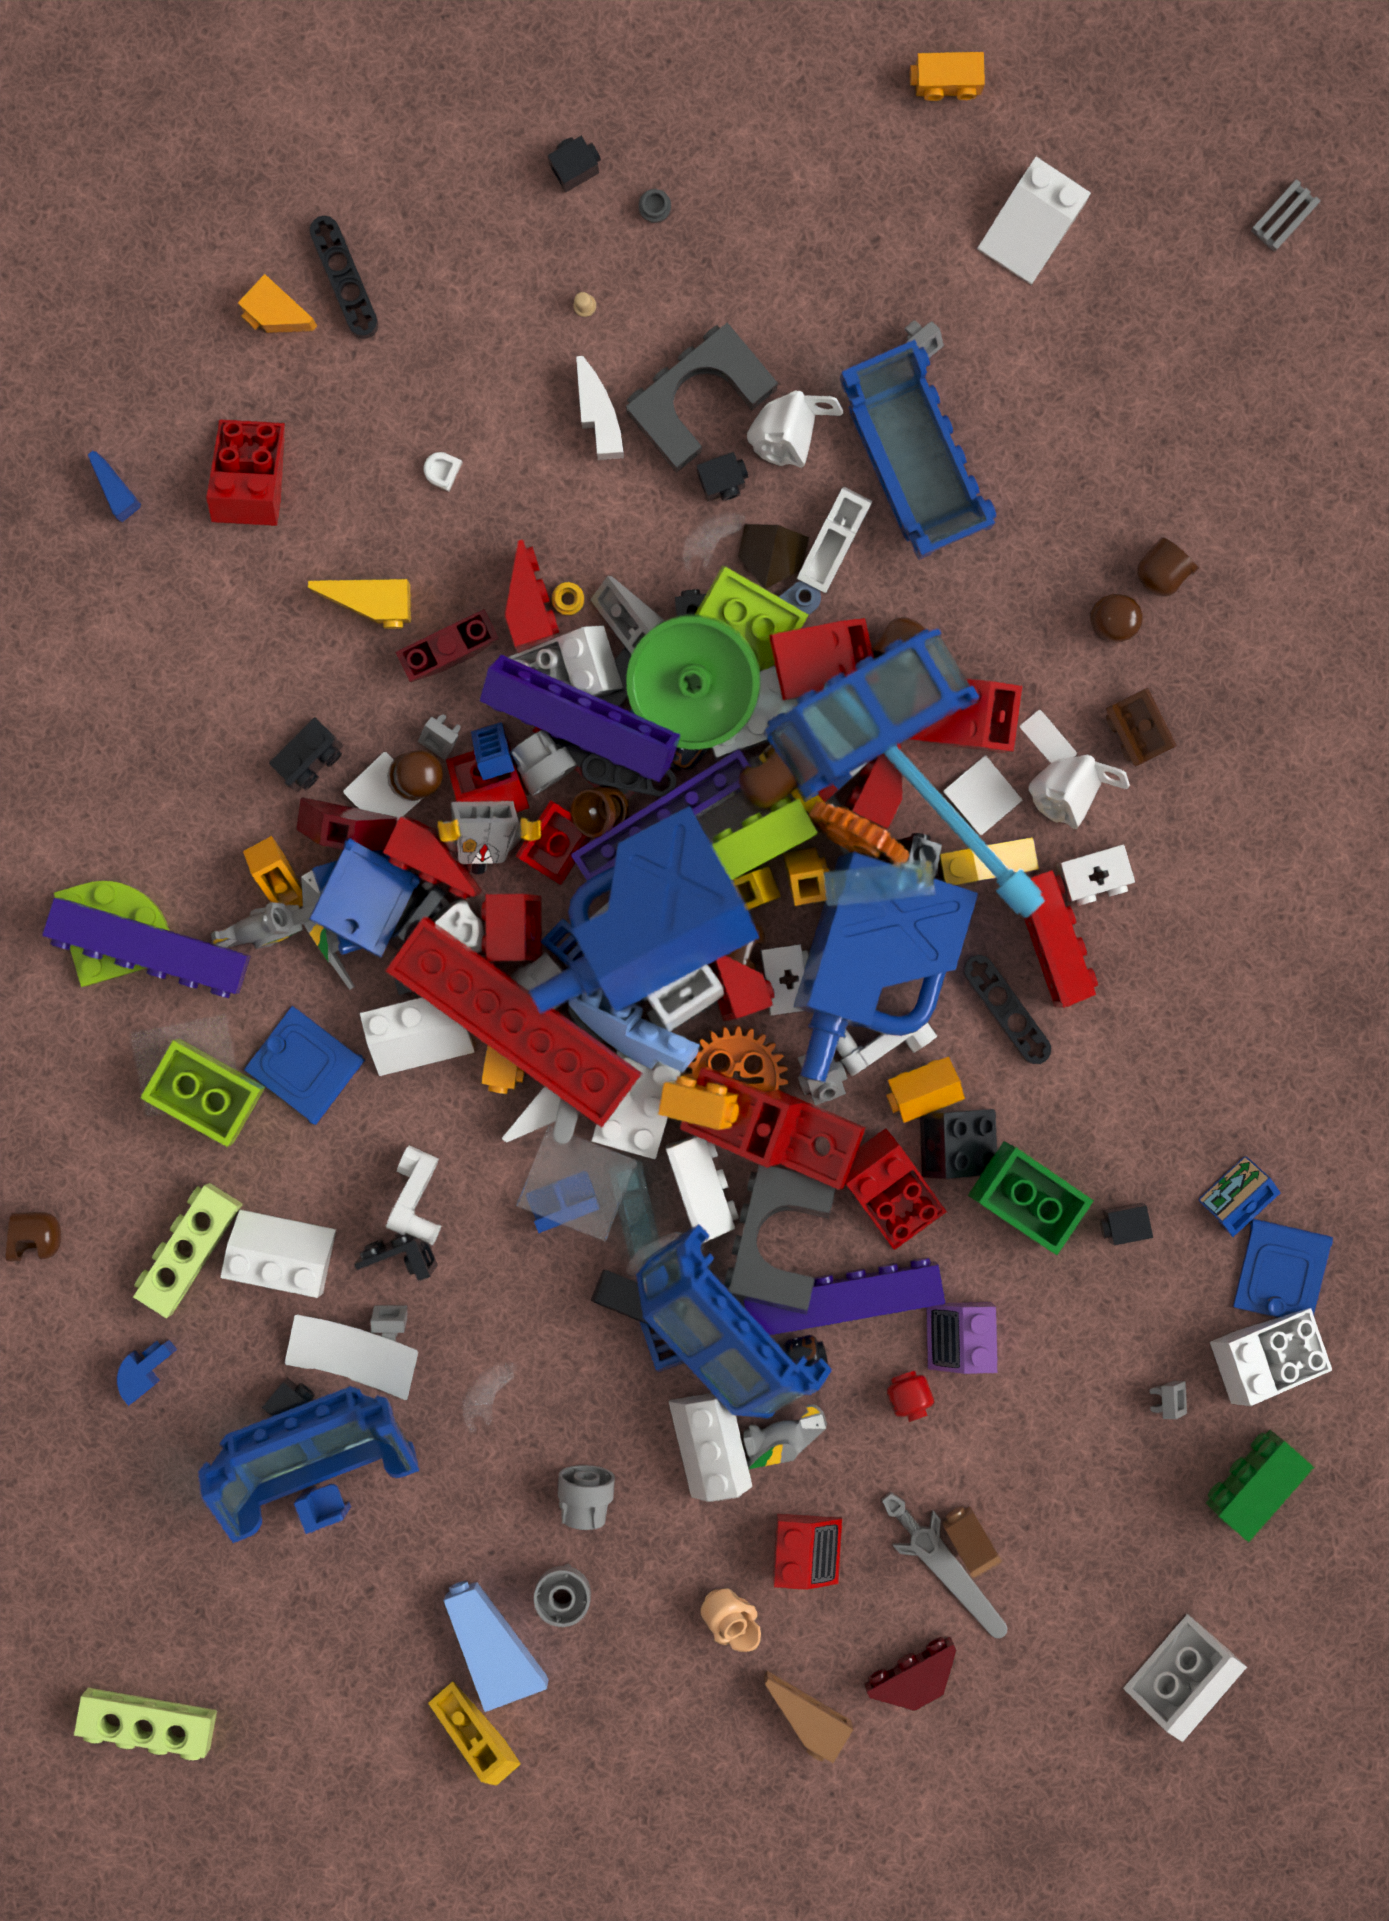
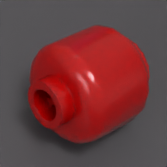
(910, 1396)

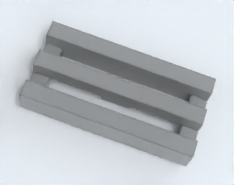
(1304, 195)

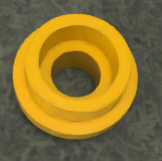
(563, 589)

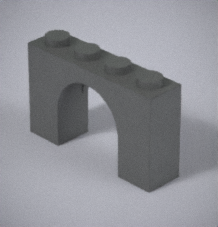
(719, 355)
(752, 1276)

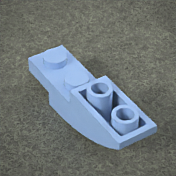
(632, 1034)

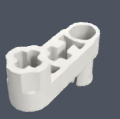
(858, 1057)
(419, 1168)

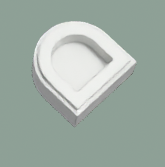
(442, 469)

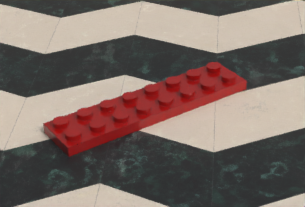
(510, 1023)

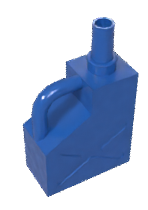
(663, 920)
(875, 947)

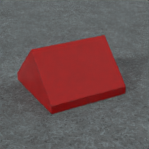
(558, 841)

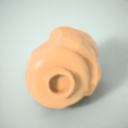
(731, 1620)

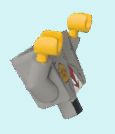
(485, 832)

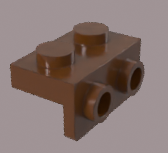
(1140, 727)

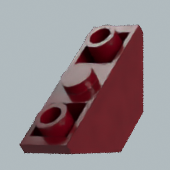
(448, 647)
(334, 823)
(915, 1678)

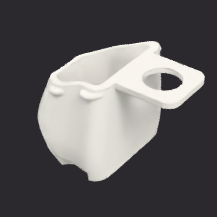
(786, 426)
(1069, 786)
(460, 921)

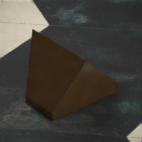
(772, 552)

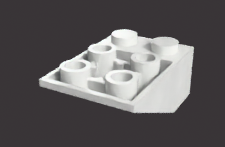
(578, 659)
(686, 997)
(1270, 1357)

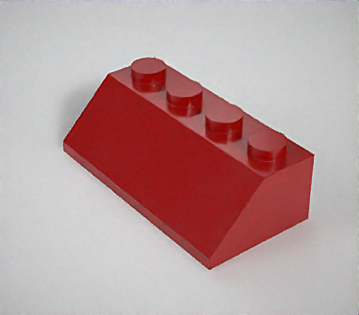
(1057, 946)

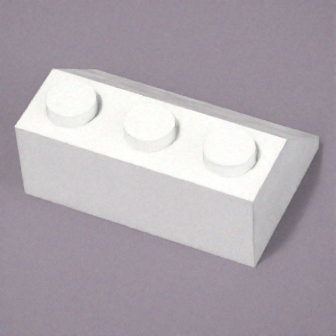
(412, 1036)
(702, 1185)
(278, 1253)
(710, 1448)
(1184, 1678)

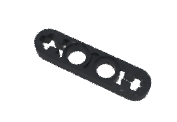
(344, 277)
(1010, 1006)

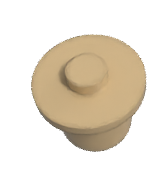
(584, 304)

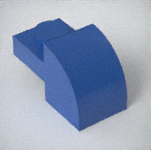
(136, 1374)

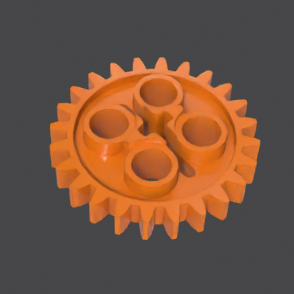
(857, 834)
(737, 1049)

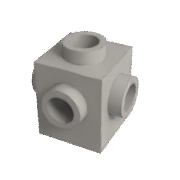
(825, 1091)

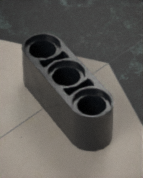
(611, 778)
(618, 1295)

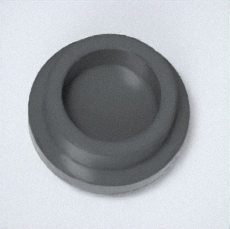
(654, 205)

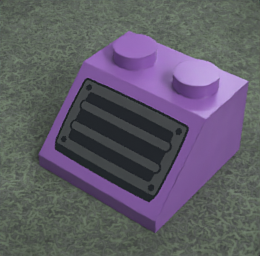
(962, 1337)

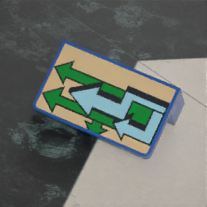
(1239, 1195)

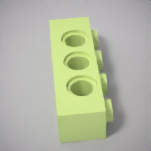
(166, 1297)
(195, 1721)

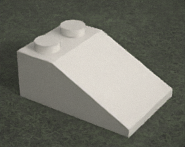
(1034, 220)

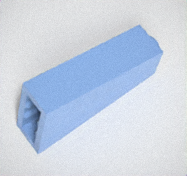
(493, 1652)

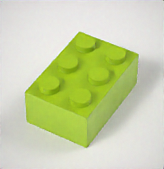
(763, 837)
(202, 1092)

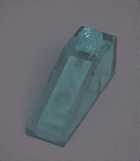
(879, 883)
(637, 1212)

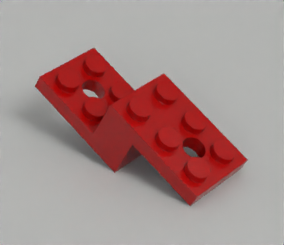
(783, 1131)

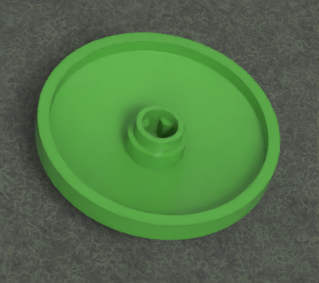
(694, 680)

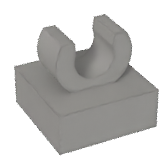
(926, 337)
(439, 737)
(389, 1320)
(1173, 1400)

